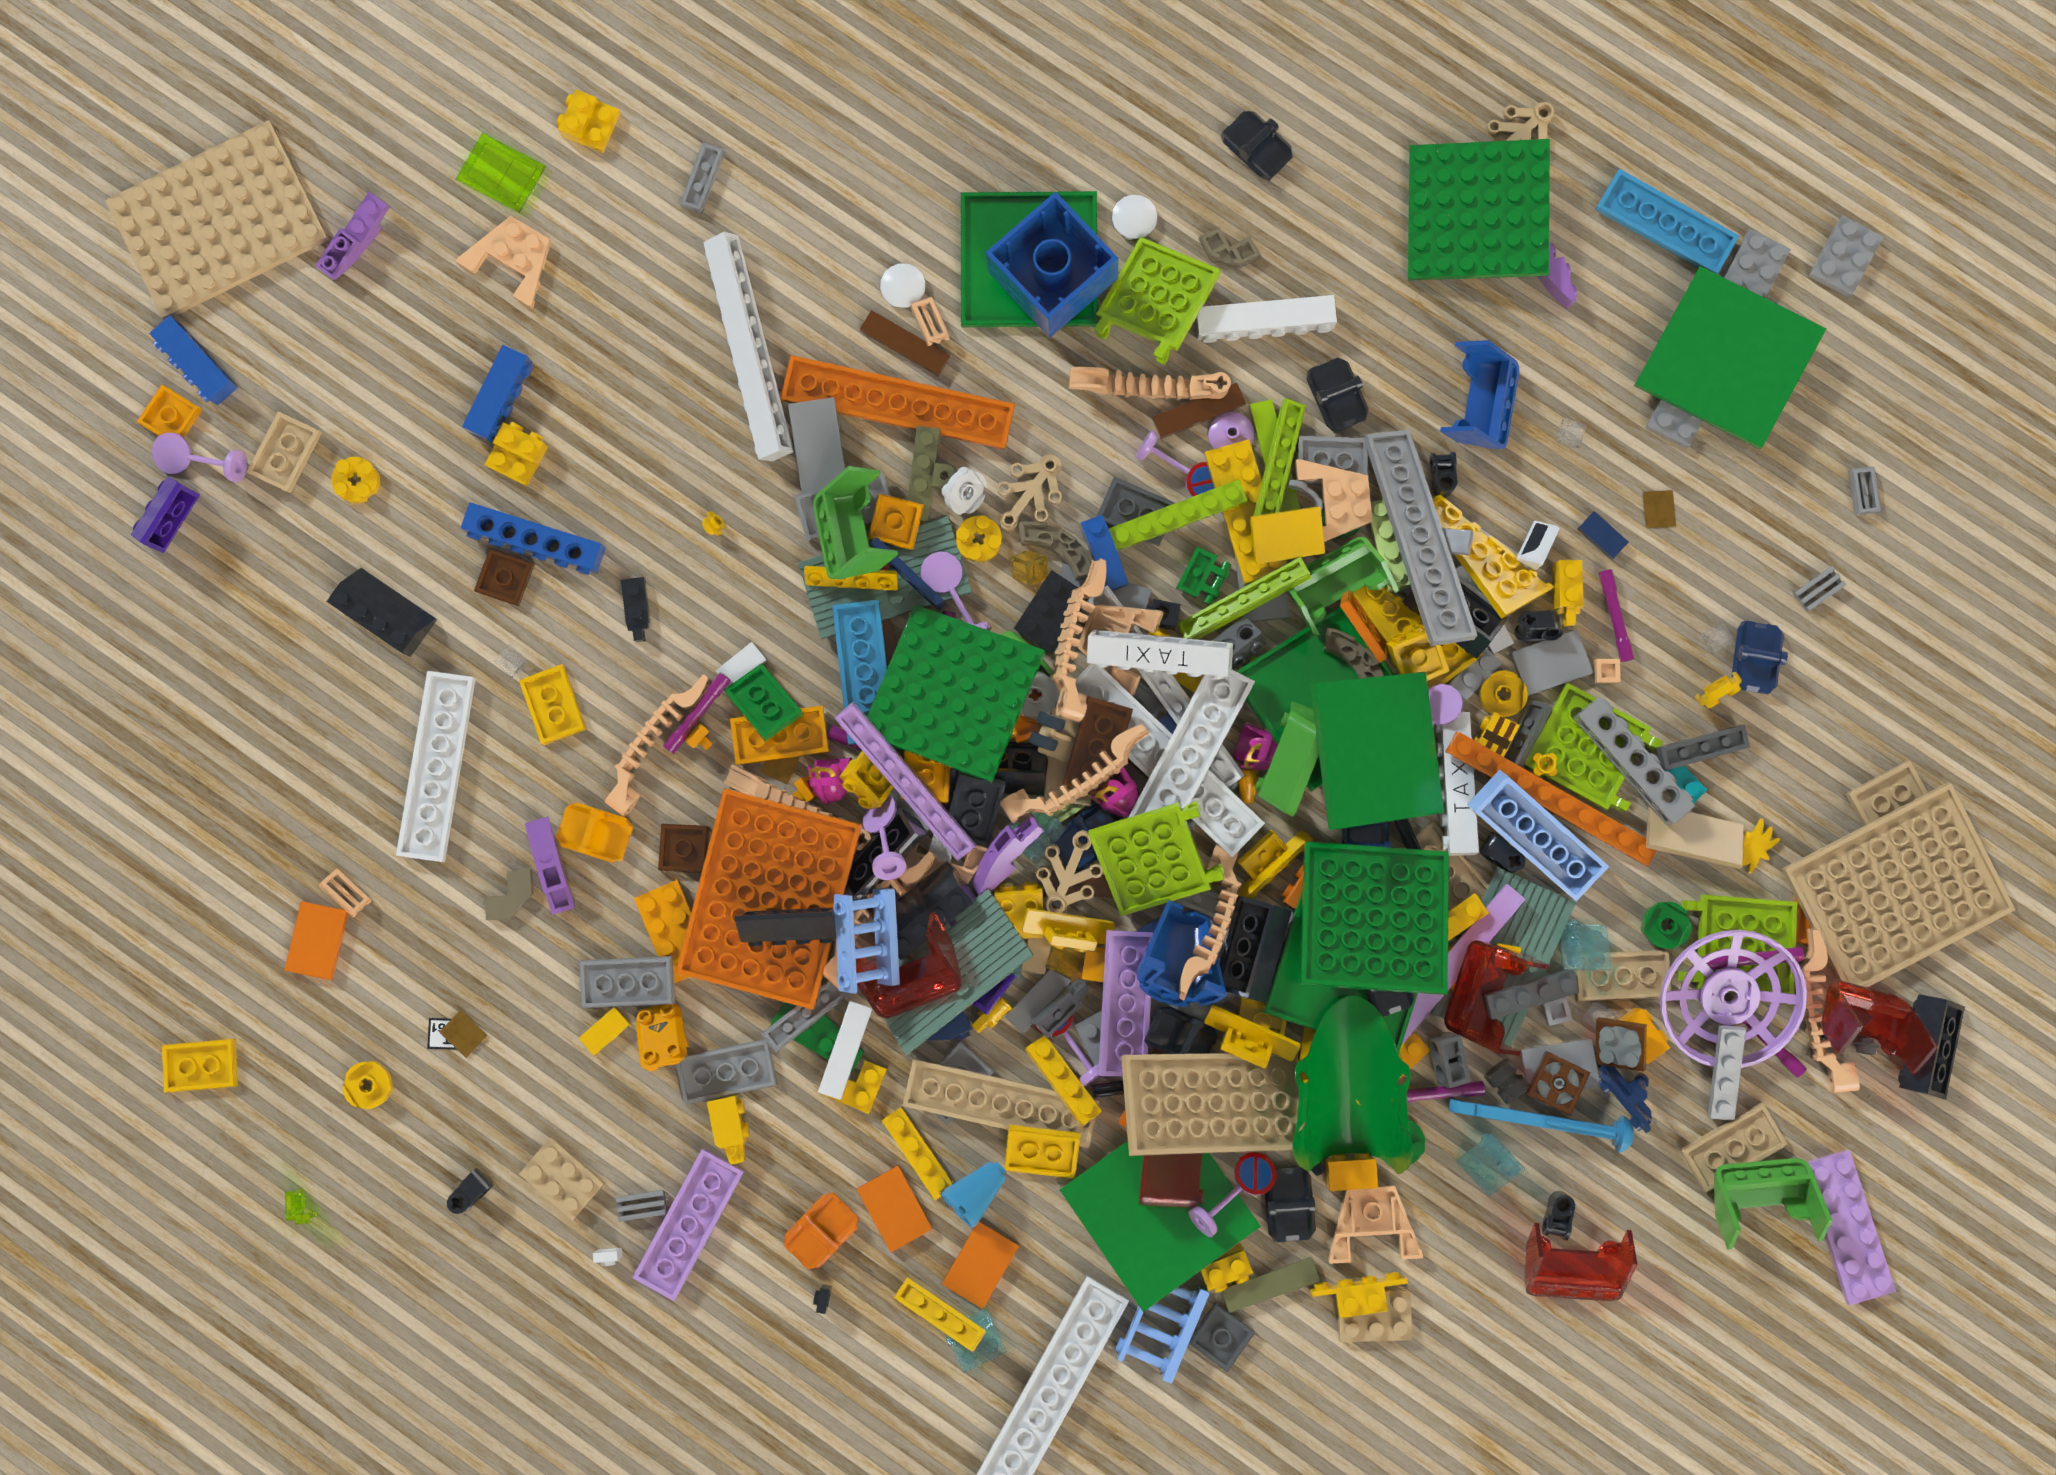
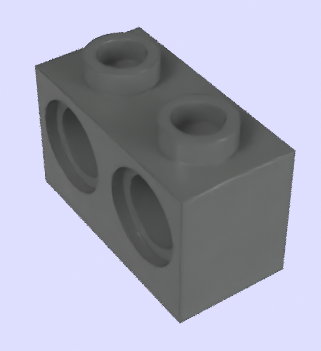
(1242, 648)
(1449, 1059)

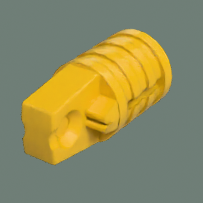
(1000, 1009)

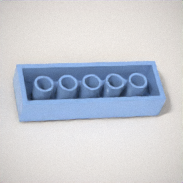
(1538, 835)

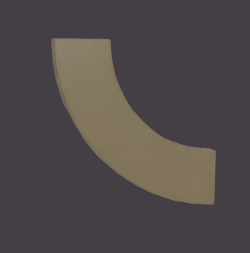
(1059, 542)
(1351, 652)

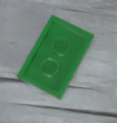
(763, 702)

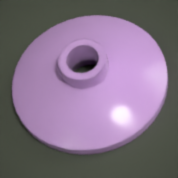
(1219, 428)

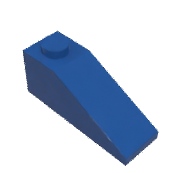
(1102, 546)

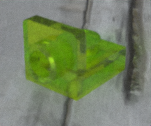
(295, 1203)

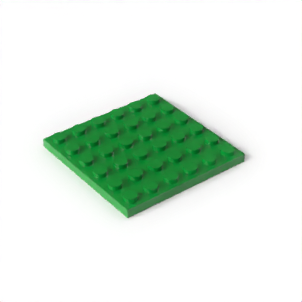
(1479, 210)
(954, 692)
(1375, 918)

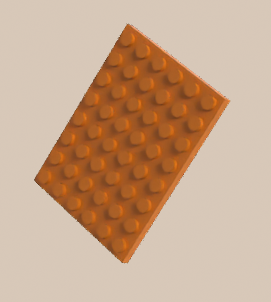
(759, 861)

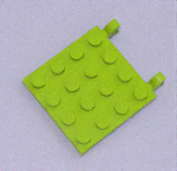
(1157, 296)
(1579, 761)
(1152, 858)
(1764, 916)

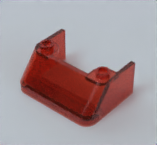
(1481, 973)
(919, 980)
(1877, 1015)
(1579, 1273)

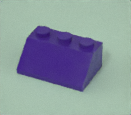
(164, 514)

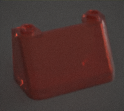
(1171, 1180)

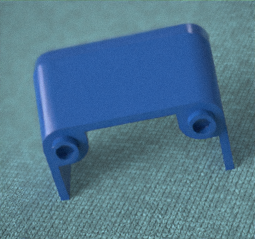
(1490, 396)

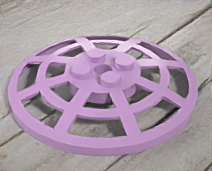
(1745, 1000)

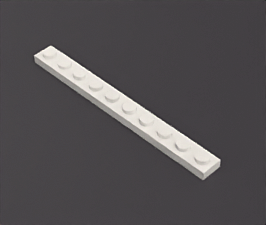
(1176, 701)

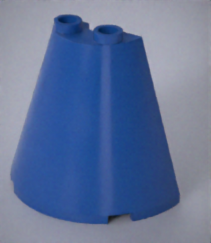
(1168, 952)

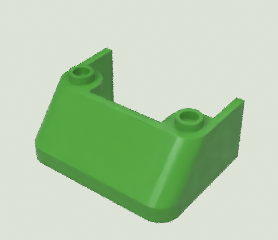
(842, 525)
(1335, 573)
(1292, 761)
(1768, 1184)

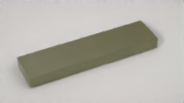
(1270, 1284)

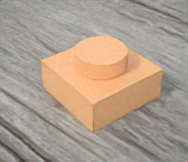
(1607, 671)

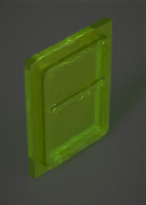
(500, 172)

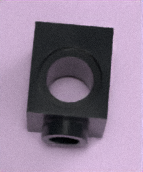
(1172, 609)

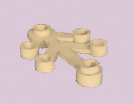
(1522, 131)
(1031, 489)
(1067, 877)

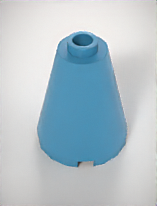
(974, 1192)

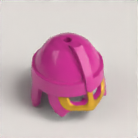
(1255, 748)
(826, 780)
(1121, 795)

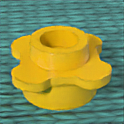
(713, 524)
(1550, 769)

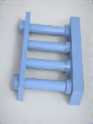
(885, 939)
(1177, 1344)

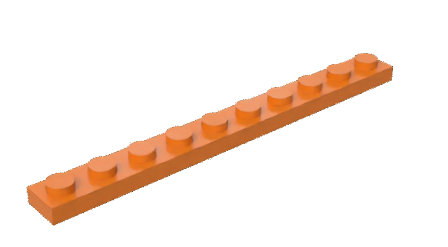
(1553, 799)

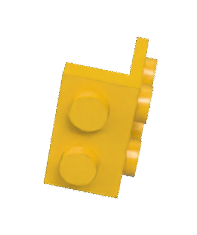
(1016, 900)

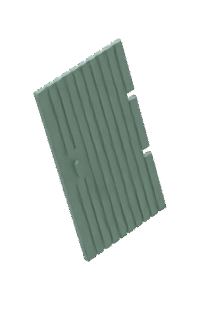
(931, 538)
(1533, 927)
(986, 953)

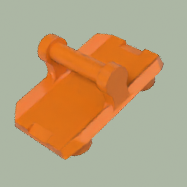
(821, 1231)

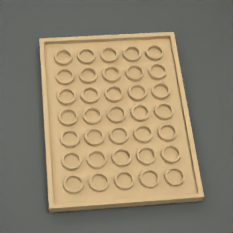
(217, 220)
(1899, 888)

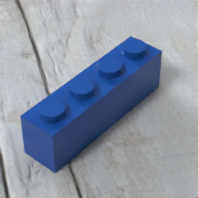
(193, 360)
(498, 393)

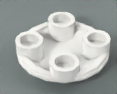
(1134, 217)
(902, 285)

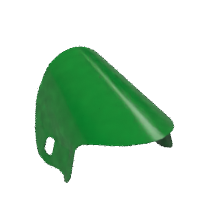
(1349, 1062)

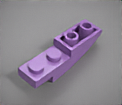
(355, 238)
(1559, 281)
(999, 857)
(549, 865)

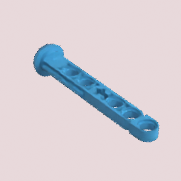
(1620, 1133)

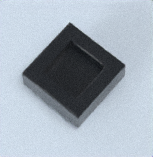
(822, 1298)

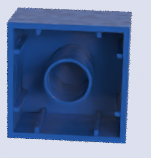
(1052, 264)

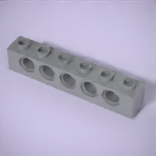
(1680, 800)

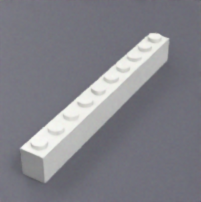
(748, 347)

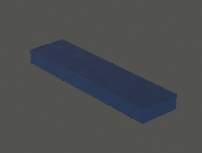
(912, 578)

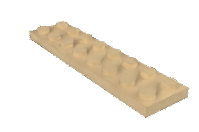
(989, 1100)

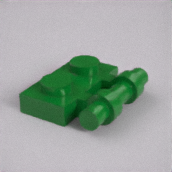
(1197, 572)

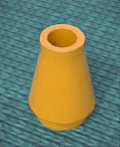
(1247, 785)

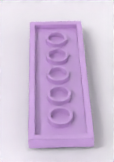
(1124, 1003)
(688, 1224)
(1852, 1233)

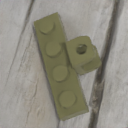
(925, 470)

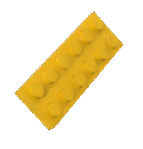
(1228, 465)

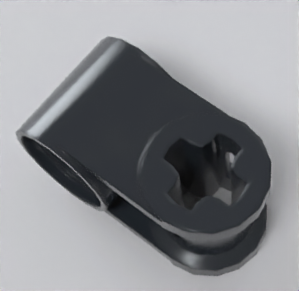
(1443, 469)
(1540, 624)
(1499, 850)
(471, 1190)
(1558, 1217)

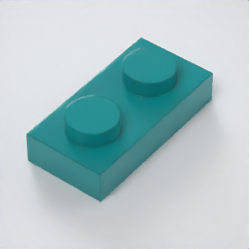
(1688, 782)

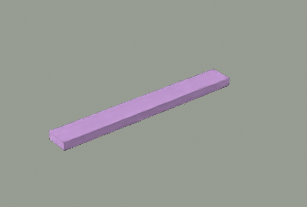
(905, 781)
(1500, 910)

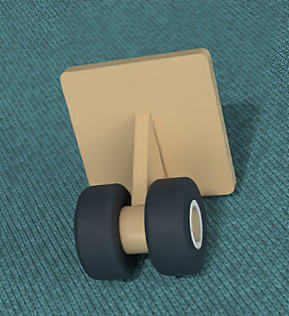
(1055, 735)

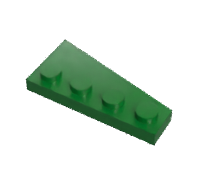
(819, 1036)

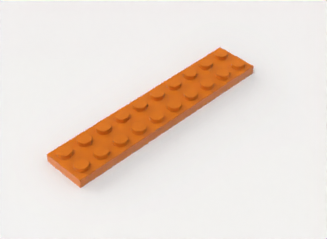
(900, 402)

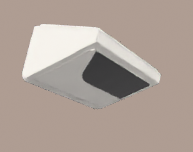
(1537, 544)

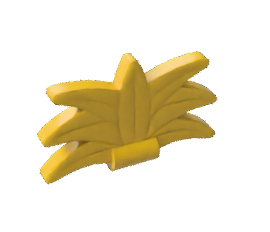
(1756, 844)

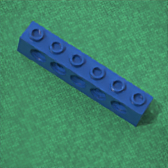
(478, 516)

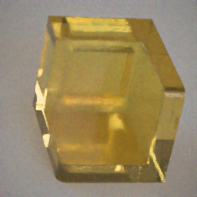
(1029, 567)
(1064, 961)

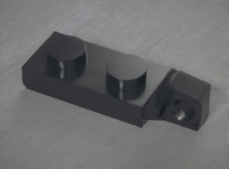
(636, 606)

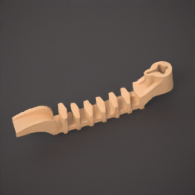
(1100, 381)
(1070, 702)
(754, 785)
(623, 796)
(1020, 806)
(912, 876)
(1205, 958)
(1840, 1076)

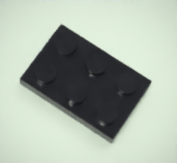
(1045, 612)
(976, 806)

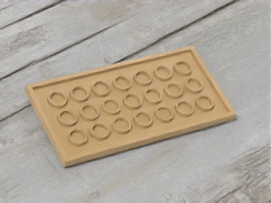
(1208, 1104)

